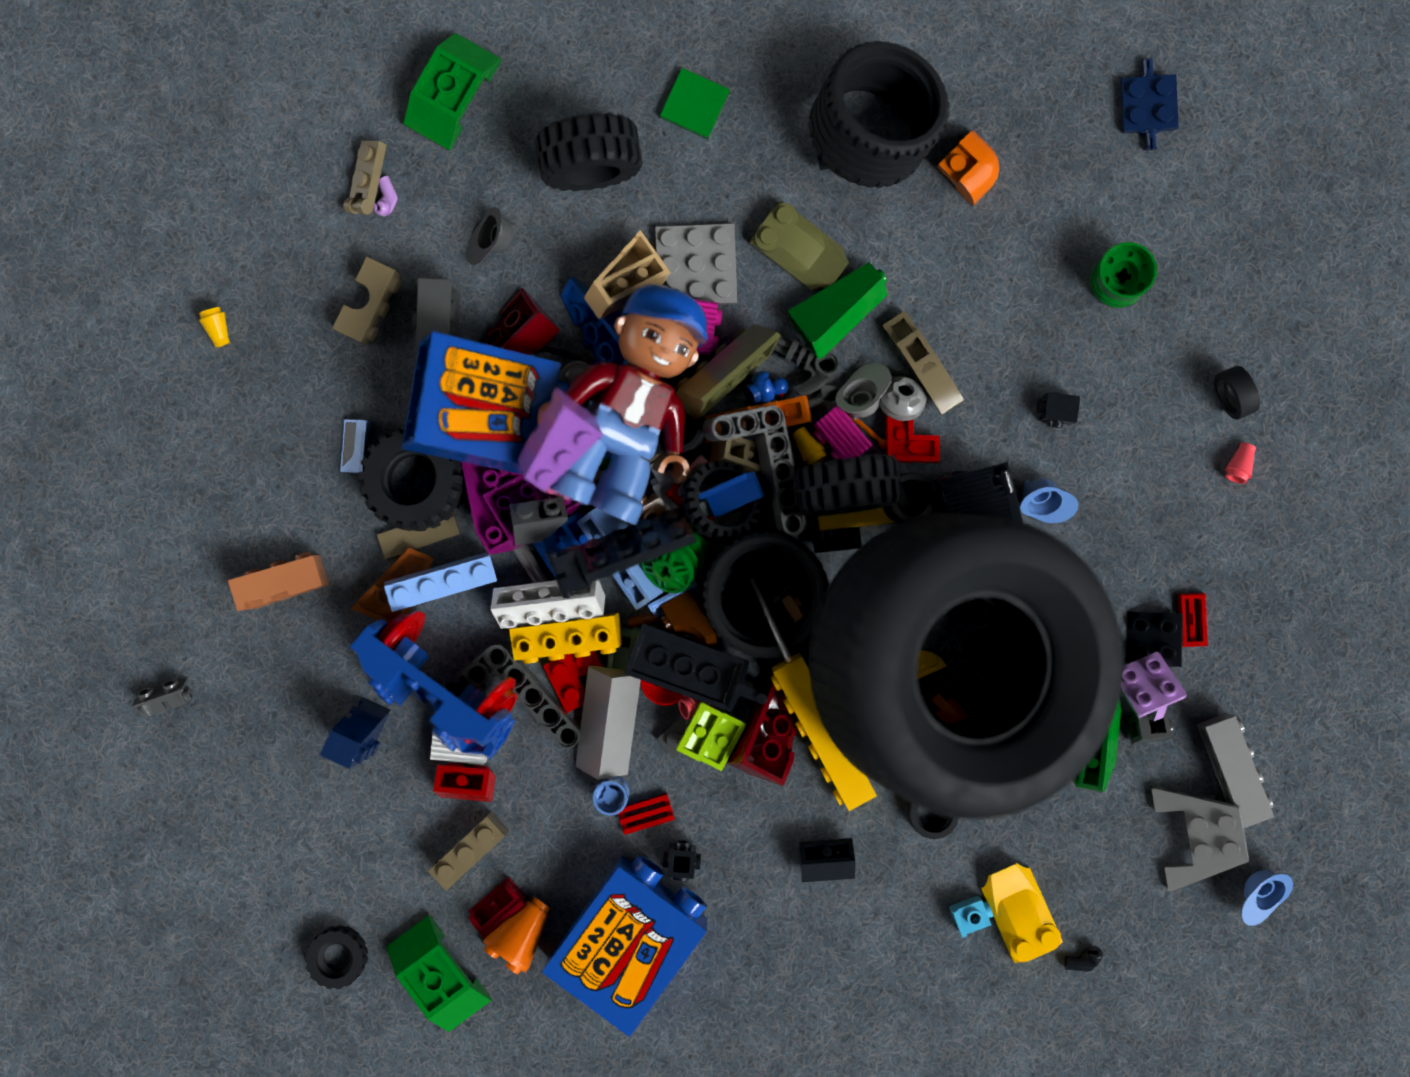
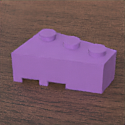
(558, 441)

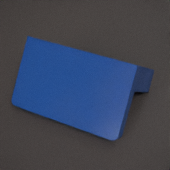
(733, 494)

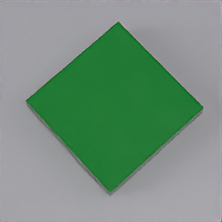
(695, 103)

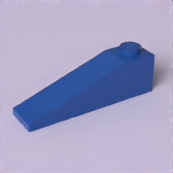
(598, 333)

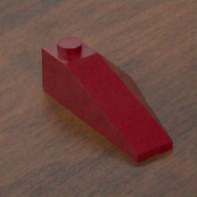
(523, 326)
(767, 740)

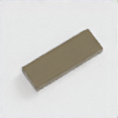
(397, 540)

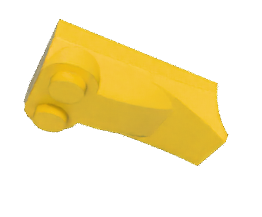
(1021, 913)

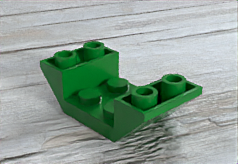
(448, 89)
(434, 976)

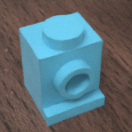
(963, 910)

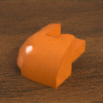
(971, 167)

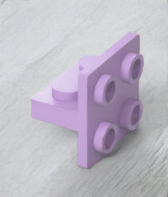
(1150, 686)

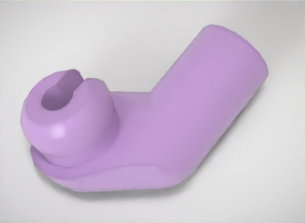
(388, 199)

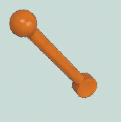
(881, 441)

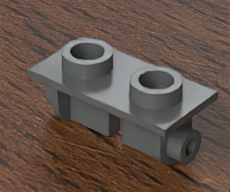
(151, 700)

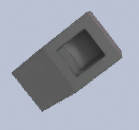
(537, 519)

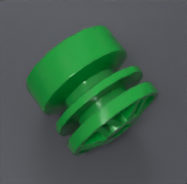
(1137, 270)
(680, 567)

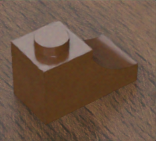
(686, 617)

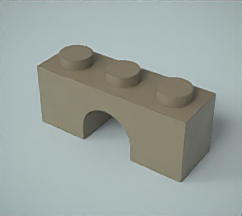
(362, 323)
(468, 851)

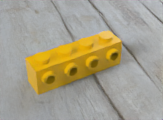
(566, 637)

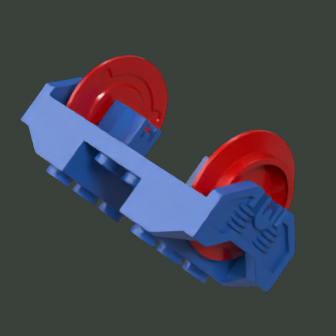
(466, 723)

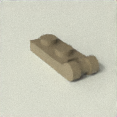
(366, 178)

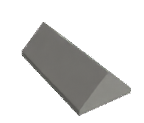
(607, 722)

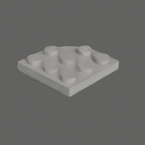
(700, 260)

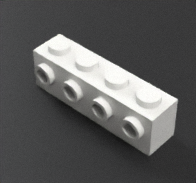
(544, 604)

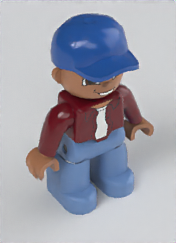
(632, 405)

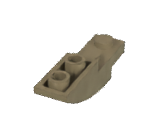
(923, 362)

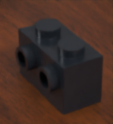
(827, 860)

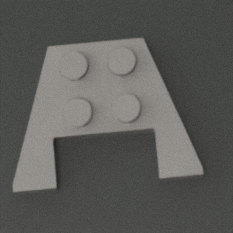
(1213, 833)

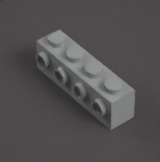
(1235, 768)

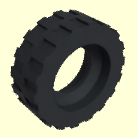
(319, 969)

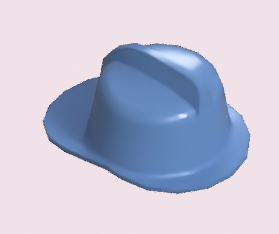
(1047, 502)
(1263, 894)

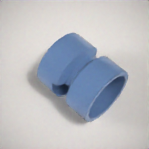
(611, 795)

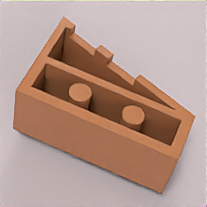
(278, 582)

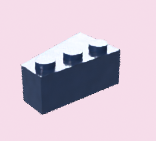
(356, 737)

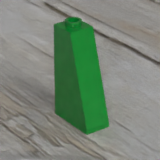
(838, 308)

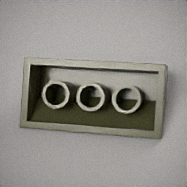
(726, 369)

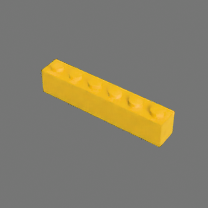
(851, 784)

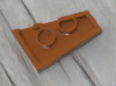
(375, 602)

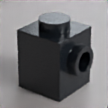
(1058, 409)

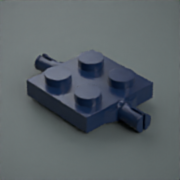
(1149, 104)

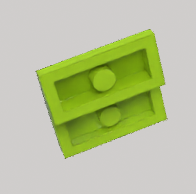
(711, 736)

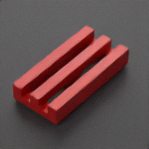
(1181, 608)
(667, 807)

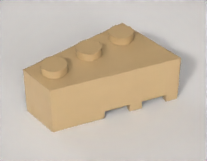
(630, 270)

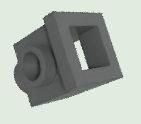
(1140, 729)

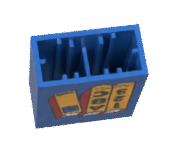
(476, 401)
(627, 943)

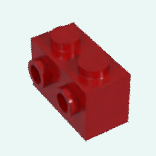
(464, 782)

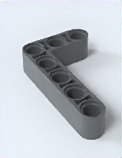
(768, 460)
(521, 688)

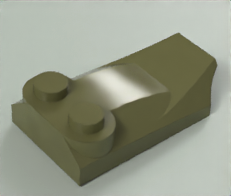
(799, 247)

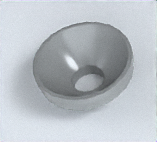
(900, 406)

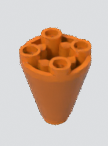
(519, 936)

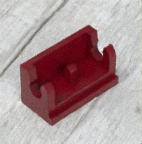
(496, 907)

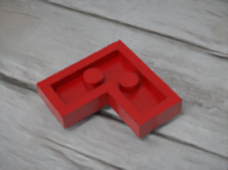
(909, 447)
(565, 678)

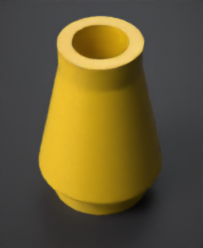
(215, 325)
(810, 449)

